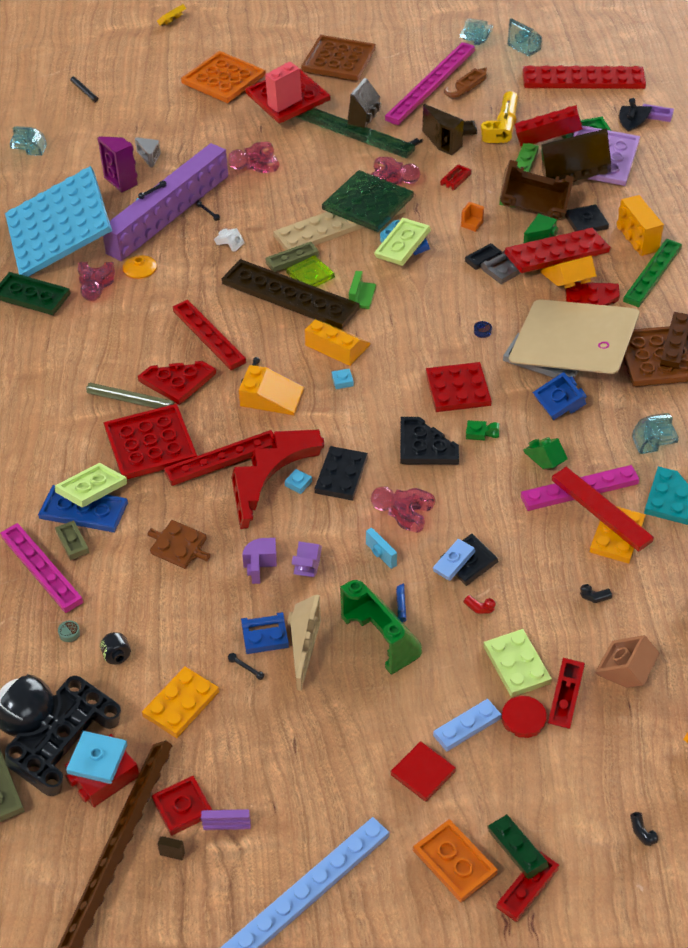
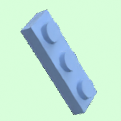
(467, 725)

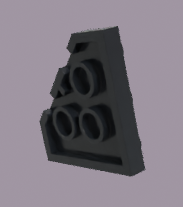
(425, 444)

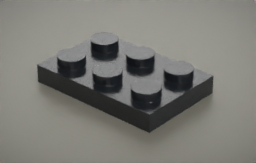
(341, 473)

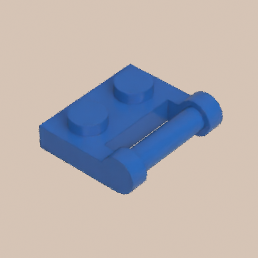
(265, 639)

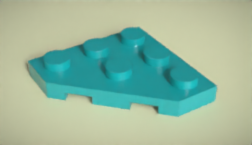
(668, 496)

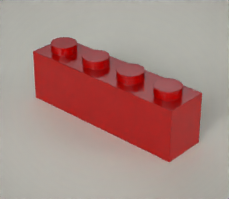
(548, 126)

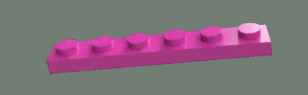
(601, 482)
(41, 568)

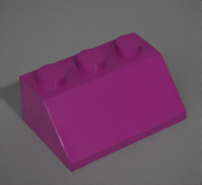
(118, 162)

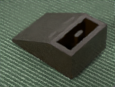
(443, 129)

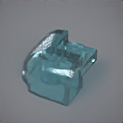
(476, 31)
(29, 139)
(654, 432)

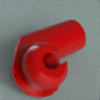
(480, 608)

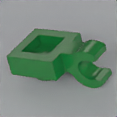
(479, 429)

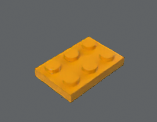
(610, 545)
(180, 702)

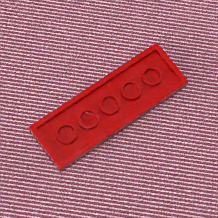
(556, 250)

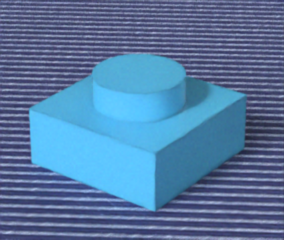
(342, 378)
(298, 481)

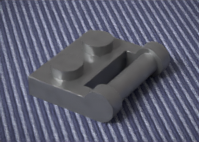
(502, 272)

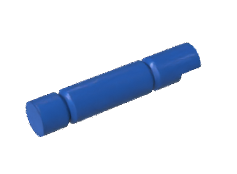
(401, 606)

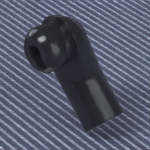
(595, 597)
(639, 830)

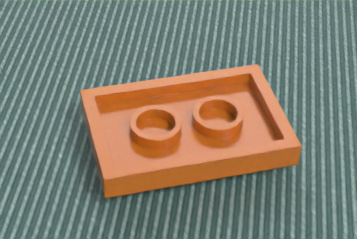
(455, 860)

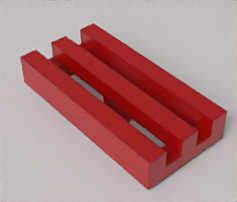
(458, 177)

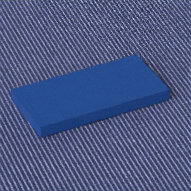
(101, 514)

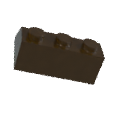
(363, 104)

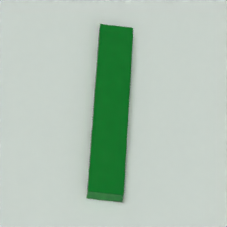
(652, 273)

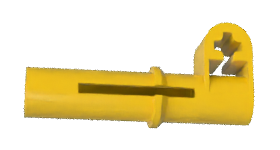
(504, 125)

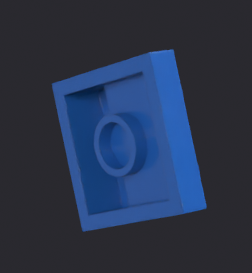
(560, 396)

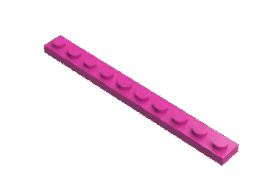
(429, 83)

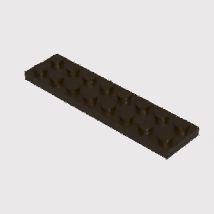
(291, 293)

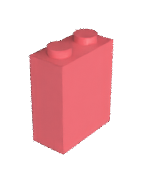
(283, 86)

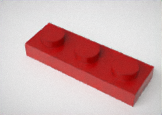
(524, 891)

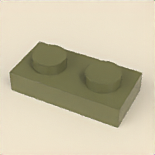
(72, 540)

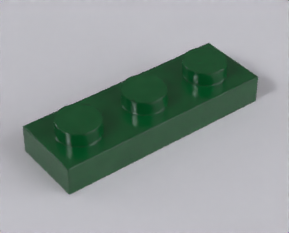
(517, 846)

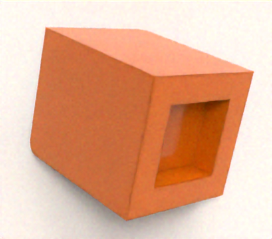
(472, 216)

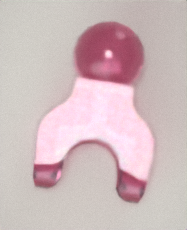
(254, 158)
(395, 171)
(95, 279)
(403, 505)

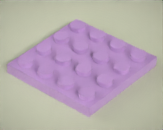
(622, 154)

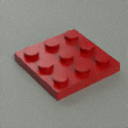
(458, 387)

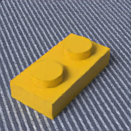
(168, 17)

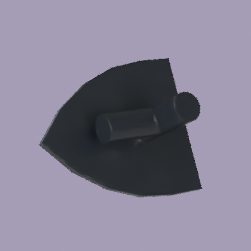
(633, 115)

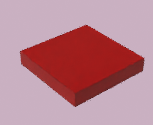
(423, 771)
(181, 805)

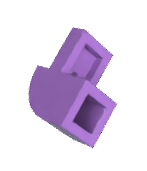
(259, 554)
(307, 559)

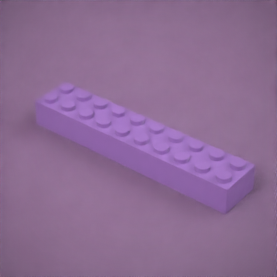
(160, 207)

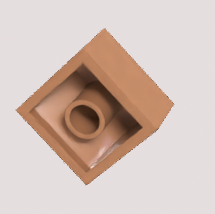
(628, 661)

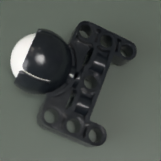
(37, 718)

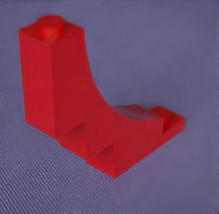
(250, 480)

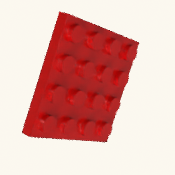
(312, 97)
(149, 441)

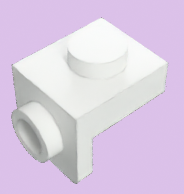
(231, 237)

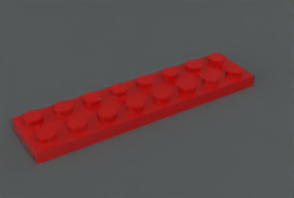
(584, 77)

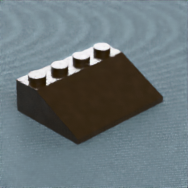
(577, 156)

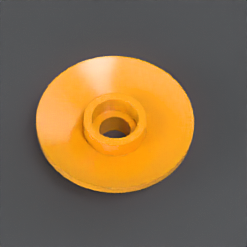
(139, 266)

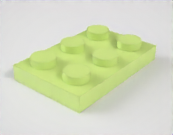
(402, 241)
(90, 485)
(517, 663)

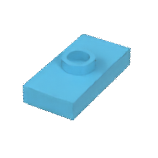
(381, 548)

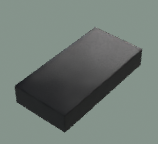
(481, 255)

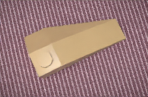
(304, 629)

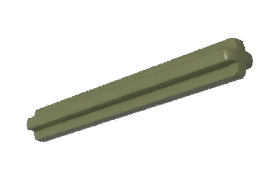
(127, 396)

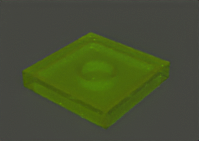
(311, 272)

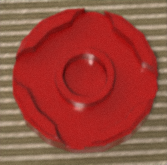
(524, 716)

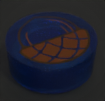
(482, 329)

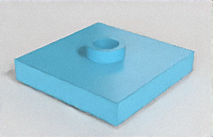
(96, 757)

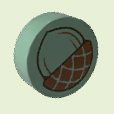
(68, 631)

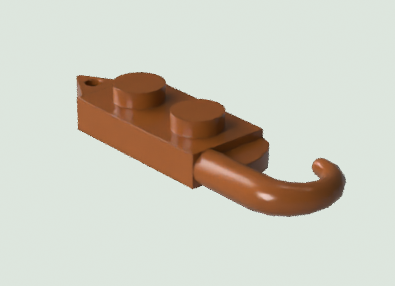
(467, 82)

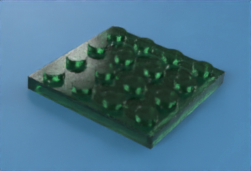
(368, 200)

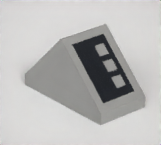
(148, 149)

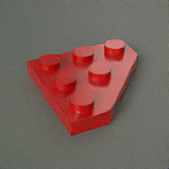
(593, 293)
(177, 380)

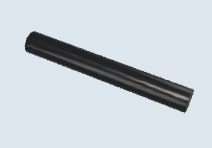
(84, 89)

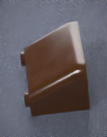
(535, 191)

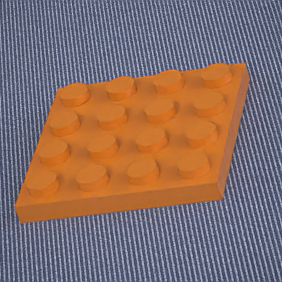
(223, 76)

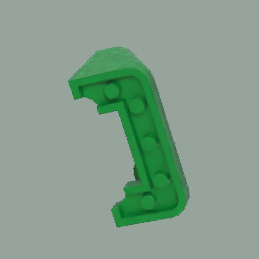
(363, 605)

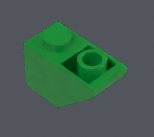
(546, 452)

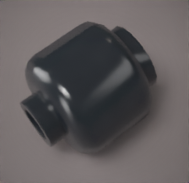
(115, 648)

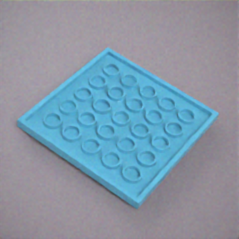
(57, 222)

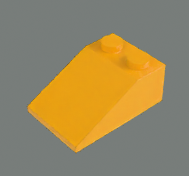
(571, 272)
(269, 391)

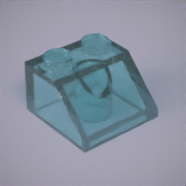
(523, 38)

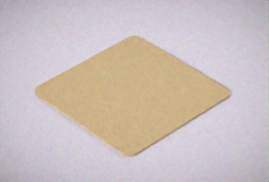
(569, 335)

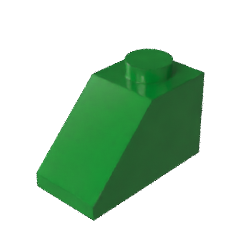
(541, 228)

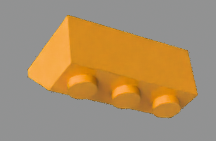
(334, 342)

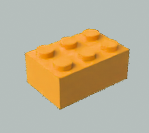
(640, 225)

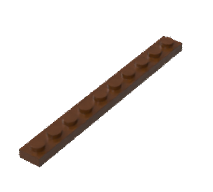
(113, 852)

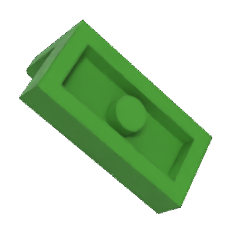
(361, 291)

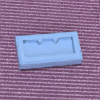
(454, 559)

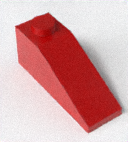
(566, 693)

